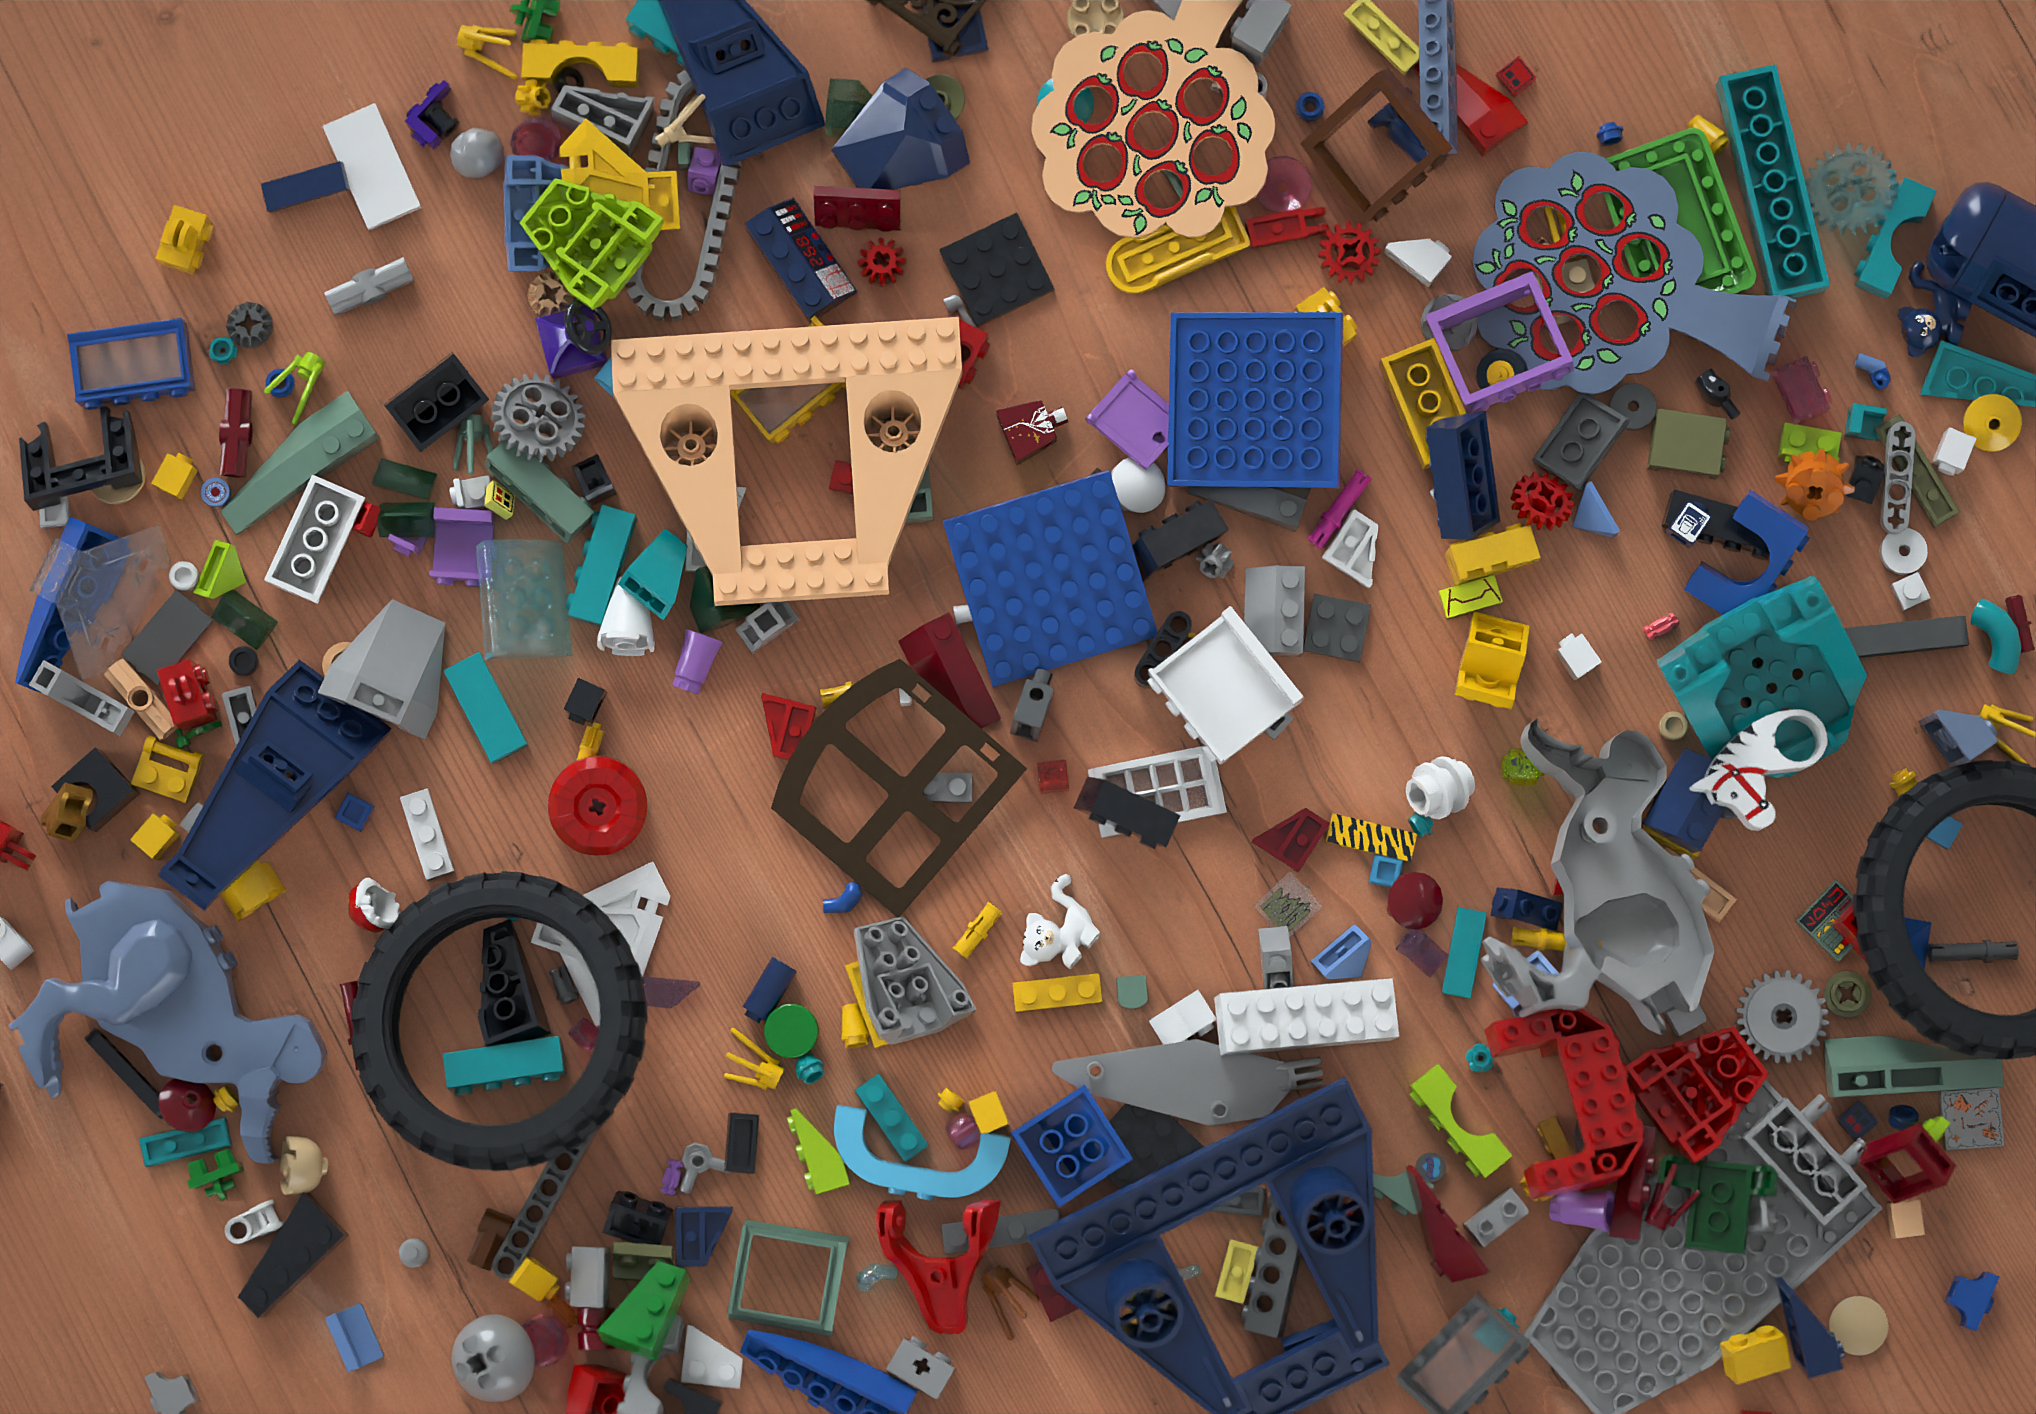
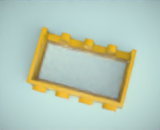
(782, 407)

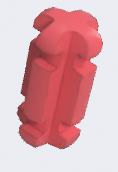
(1661, 626)

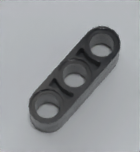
(1167, 636)

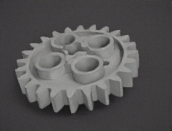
(527, 436)

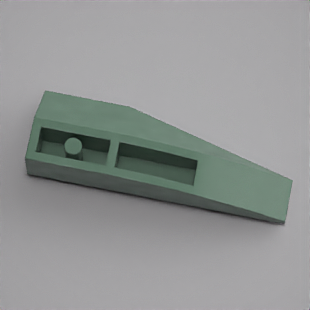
(1902, 1066)

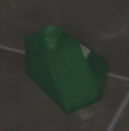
(844, 104)
(706, 614)

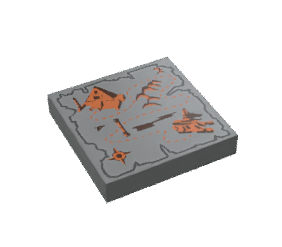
(1973, 1118)

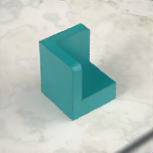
(1863, 420)

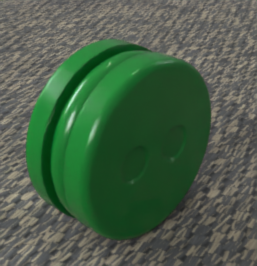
(791, 1031)

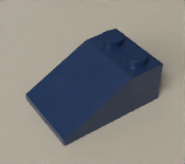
(1812, 1344)

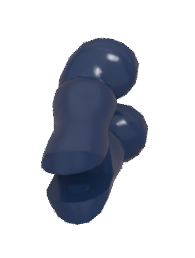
(1399, 132)

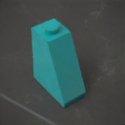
(657, 574)

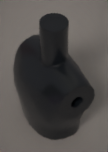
(1716, 392)

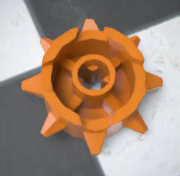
(1814, 484)

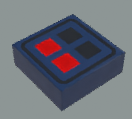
(1857, 1120)

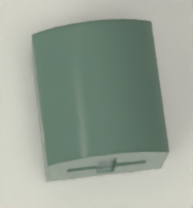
(1132, 991)

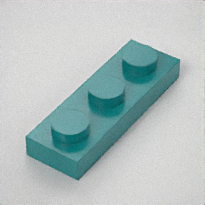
(892, 1117)

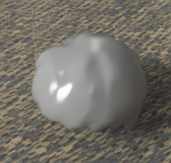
(476, 153)

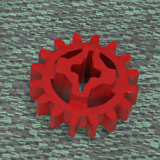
(1341, 244)
(1542, 501)

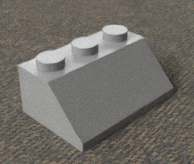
(1276, 608)

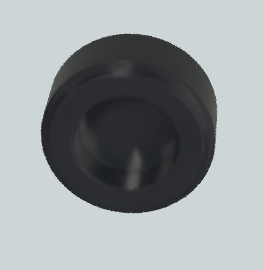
(243, 661)

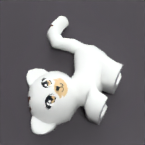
(1045, 940)

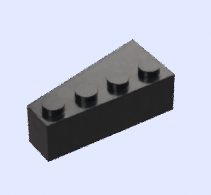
(295, 1251)

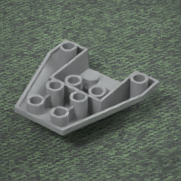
(392, 669)
(907, 983)

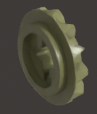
(1860, 992)

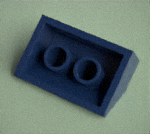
(1684, 814)

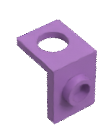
(406, 546)

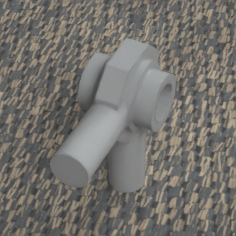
(696, 1160)

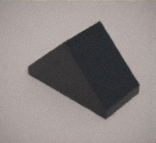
(594, 480)

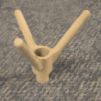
(675, 131)

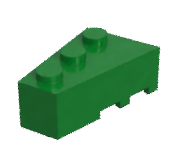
(647, 1312)

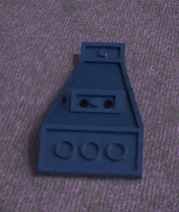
(750, 94)
(256, 801)

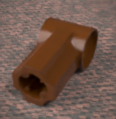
(492, 1233)

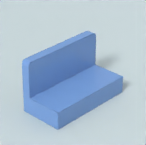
(354, 1337)

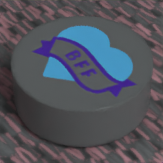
(1431, 1166)

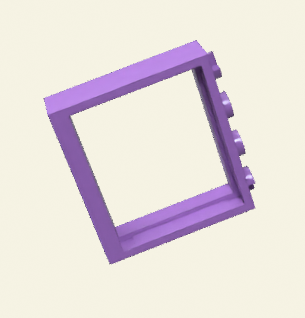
(1485, 302)

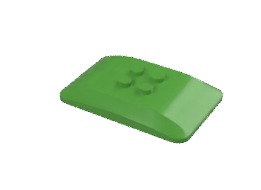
(1703, 210)

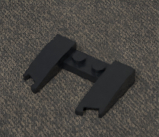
(117, 467)

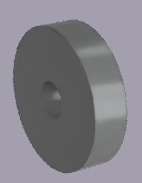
(1642, 398)

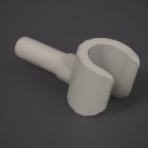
(953, 304)

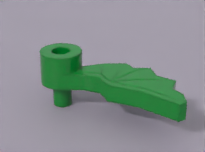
(184, 740)

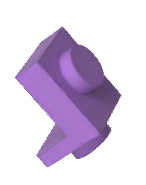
(703, 171)

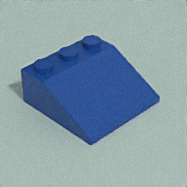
(1071, 1146)

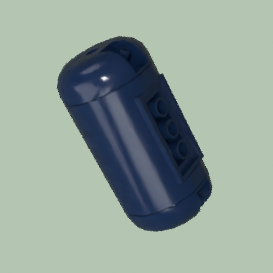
(1989, 253)

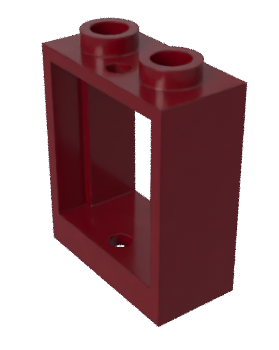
(1923, 1149)

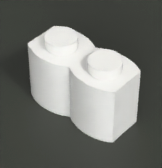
(1184, 1019)

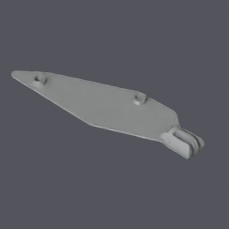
(1192, 1080)

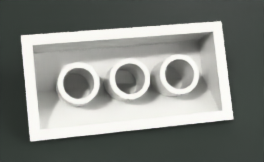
(314, 539)

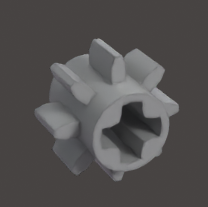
(1215, 560)

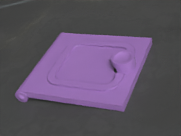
(1130, 419)

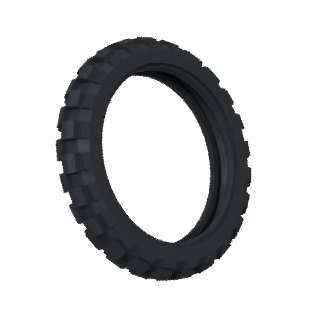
(1881, 918)
(403, 949)

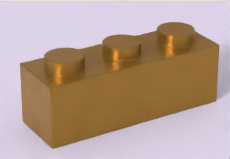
(1554, 1138)

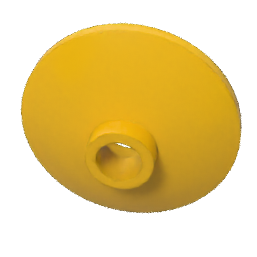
(1985, 409)

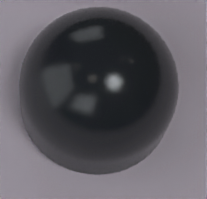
(560, 78)

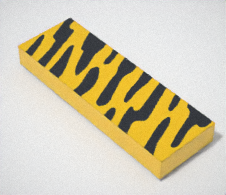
(1371, 837)

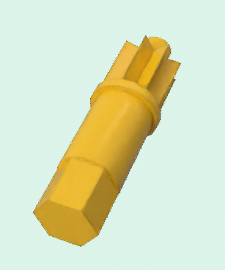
(591, 741)

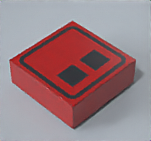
(1516, 76)

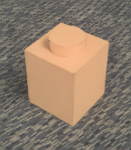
(1905, 1219)

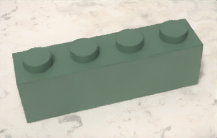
(541, 491)

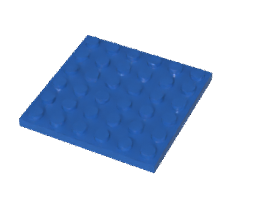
(1255, 399)
(1050, 578)

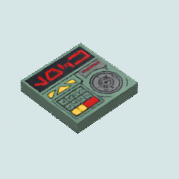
(1821, 914)

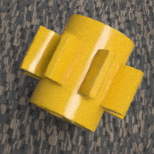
(532, 97)

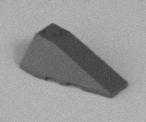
(1271, 504)

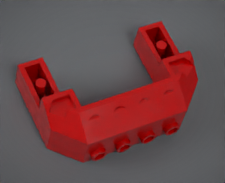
(1597, 1092)

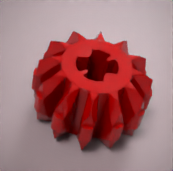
(879, 271)

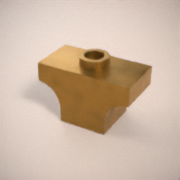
(67, 812)

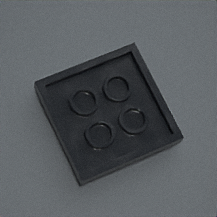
(997, 269)
(1152, 1142)

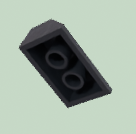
(436, 402)

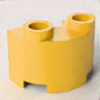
(252, 890)

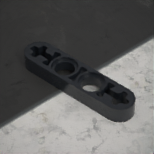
(124, 1069)

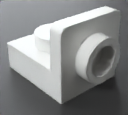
(469, 492)

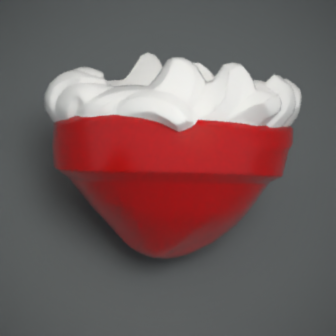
(372, 906)

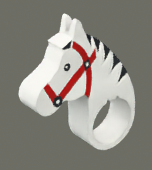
(1739, 769)

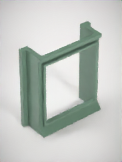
(831, 1290)

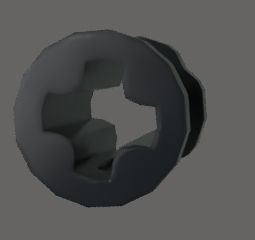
(440, 120)

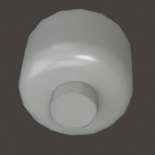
(414, 1252)

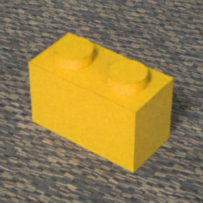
(1755, 1354)

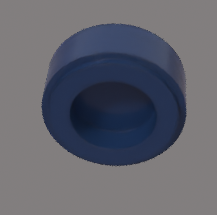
(1903, 1117)

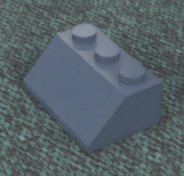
(1959, 735)

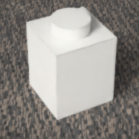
(1953, 451)
(1577, 656)

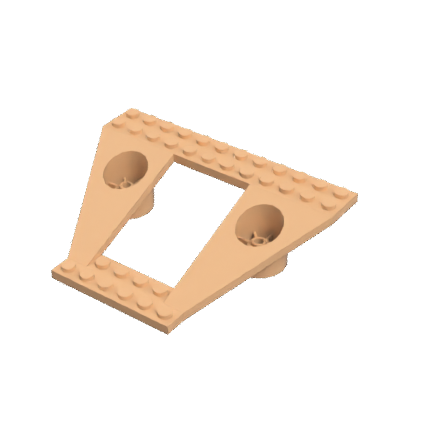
(889, 373)

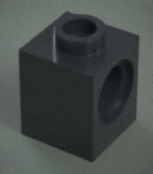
(584, 702)

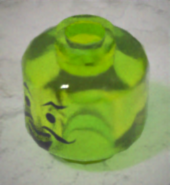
(1519, 769)

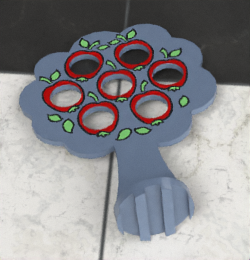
(1733, 324)

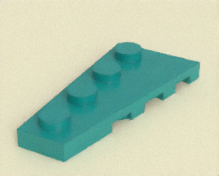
(1969, 375)

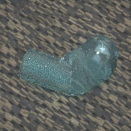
(873, 1273)

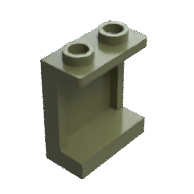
(1688, 443)

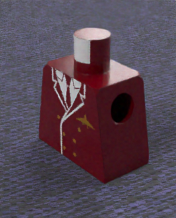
(1029, 428)

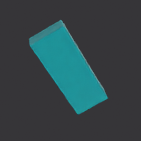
(486, 708)

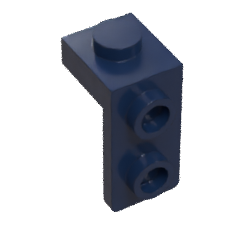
(1526, 907)

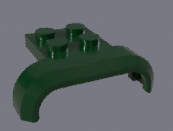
(1722, 1211)

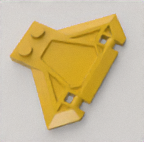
(617, 174)

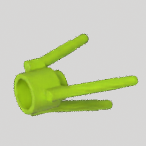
(309, 369)

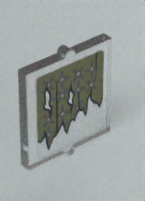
(1288, 904)

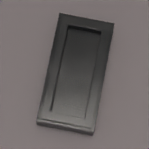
(741, 1143)

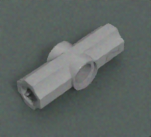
(369, 286)

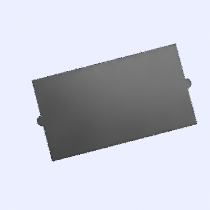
(167, 636)

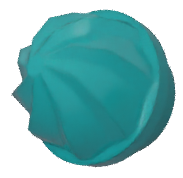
(809, 1068)

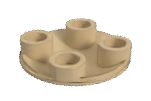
(1094, 16)
(1859, 1325)

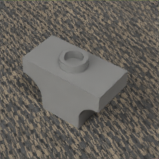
(766, 624)
(171, 1395)

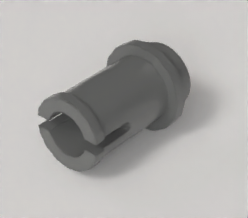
(563, 986)

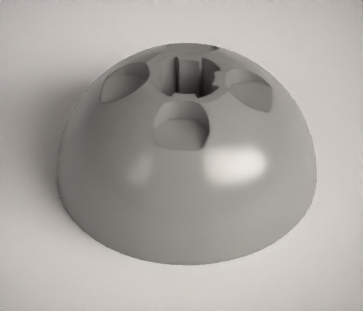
(504, 1353)

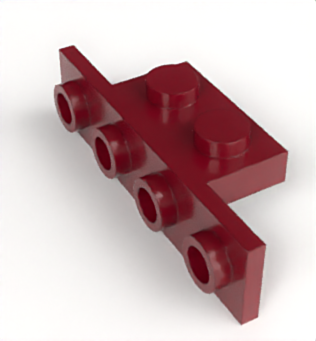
(1634, 1190)

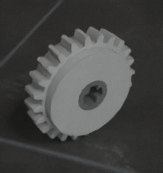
(1802, 1011)

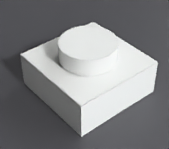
(1910, 591)

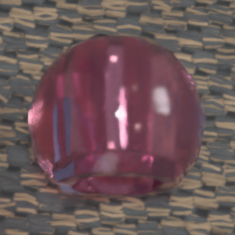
(963, 1131)

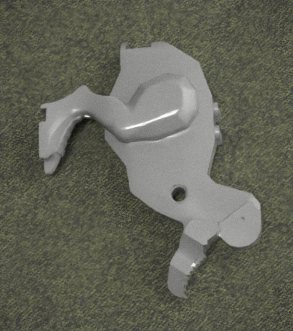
(1615, 890)

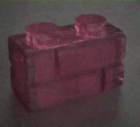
(1802, 390)

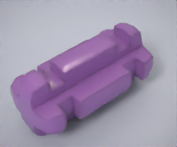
(671, 1177)

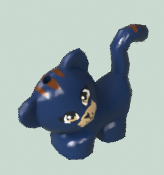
(1923, 327)

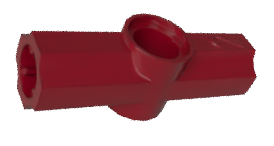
(236, 433)

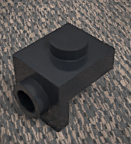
(1866, 478)

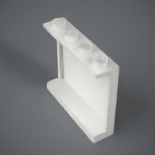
(1225, 687)

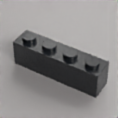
(1721, 527)

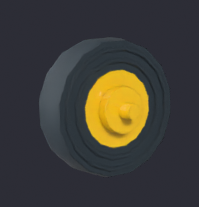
(1499, 366)

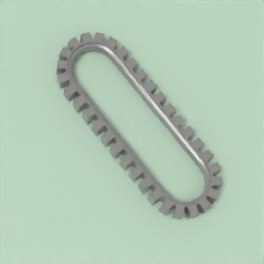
(715, 225)

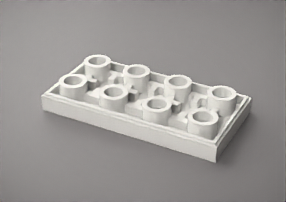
(372, 166)

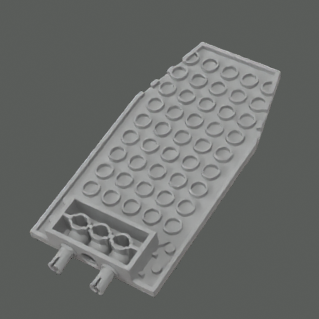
(1654, 1312)

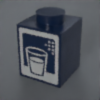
(1689, 523)

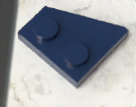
(698, 1233)

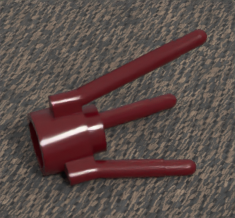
(1659, 1213)

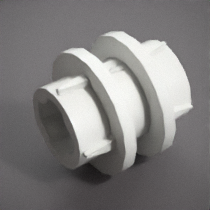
(1440, 787)

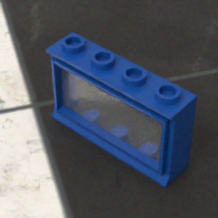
(131, 363)

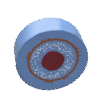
(215, 492)

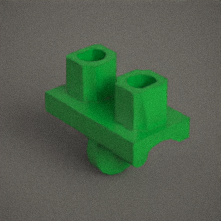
(533, 28)
(201, 1176)

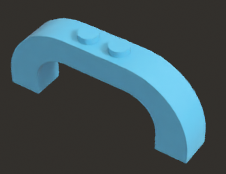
(899, 1177)

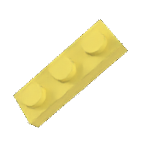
(1383, 35)

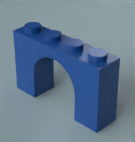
(1781, 534)

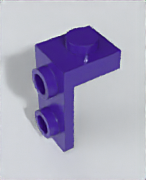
(422, 133)

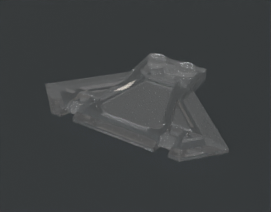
(102, 593)

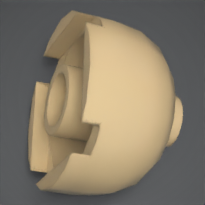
(301, 1165)

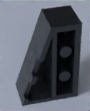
(1126, 812)

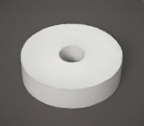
(1901, 564)

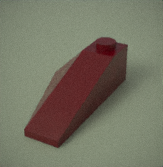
(944, 661)
(1447, 1246)

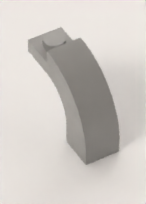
(81, 698)

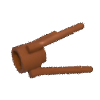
(998, 1281)

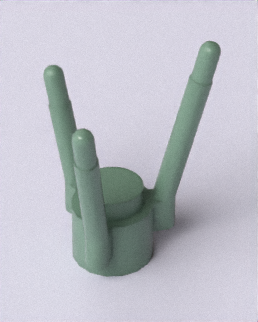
(471, 430)

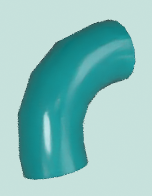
(2002, 633)

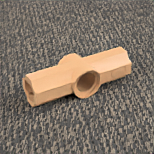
(129, 686)

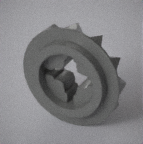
(259, 333)

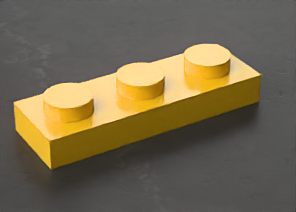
(1057, 992)

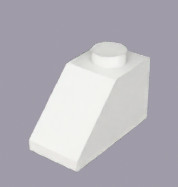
(1420, 258)

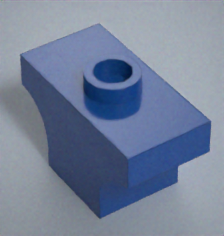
(1972, 1298)

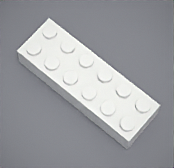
(1306, 1017)

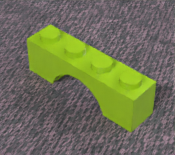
(1435, 1092)

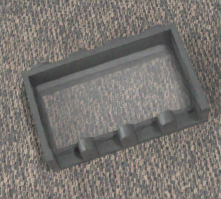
(1464, 1359)

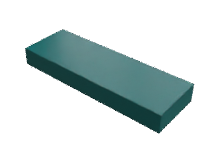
(1464, 952)
(179, 1144)

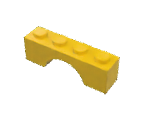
(545, 60)

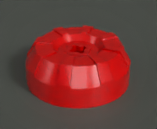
(597, 805)

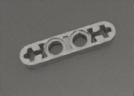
(1894, 477)

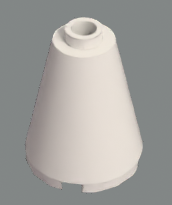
(626, 625)

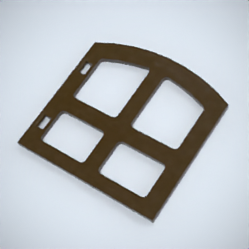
(903, 792)

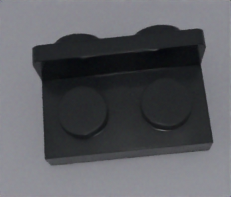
(637, 1219)

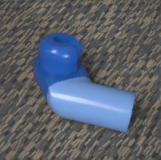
(1876, 368)

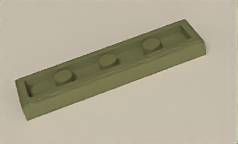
(1925, 482)

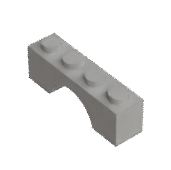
(638, 1397)

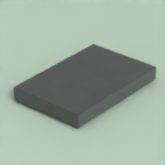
(1581, 440)

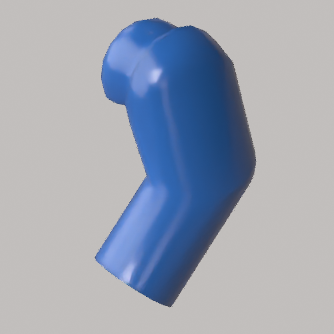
(846, 901)

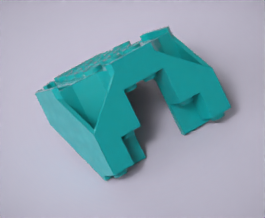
(1788, 632)

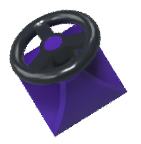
(574, 339)

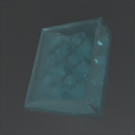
(523, 599)

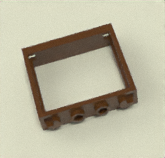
(1414, 117)

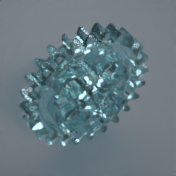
(1843, 166)

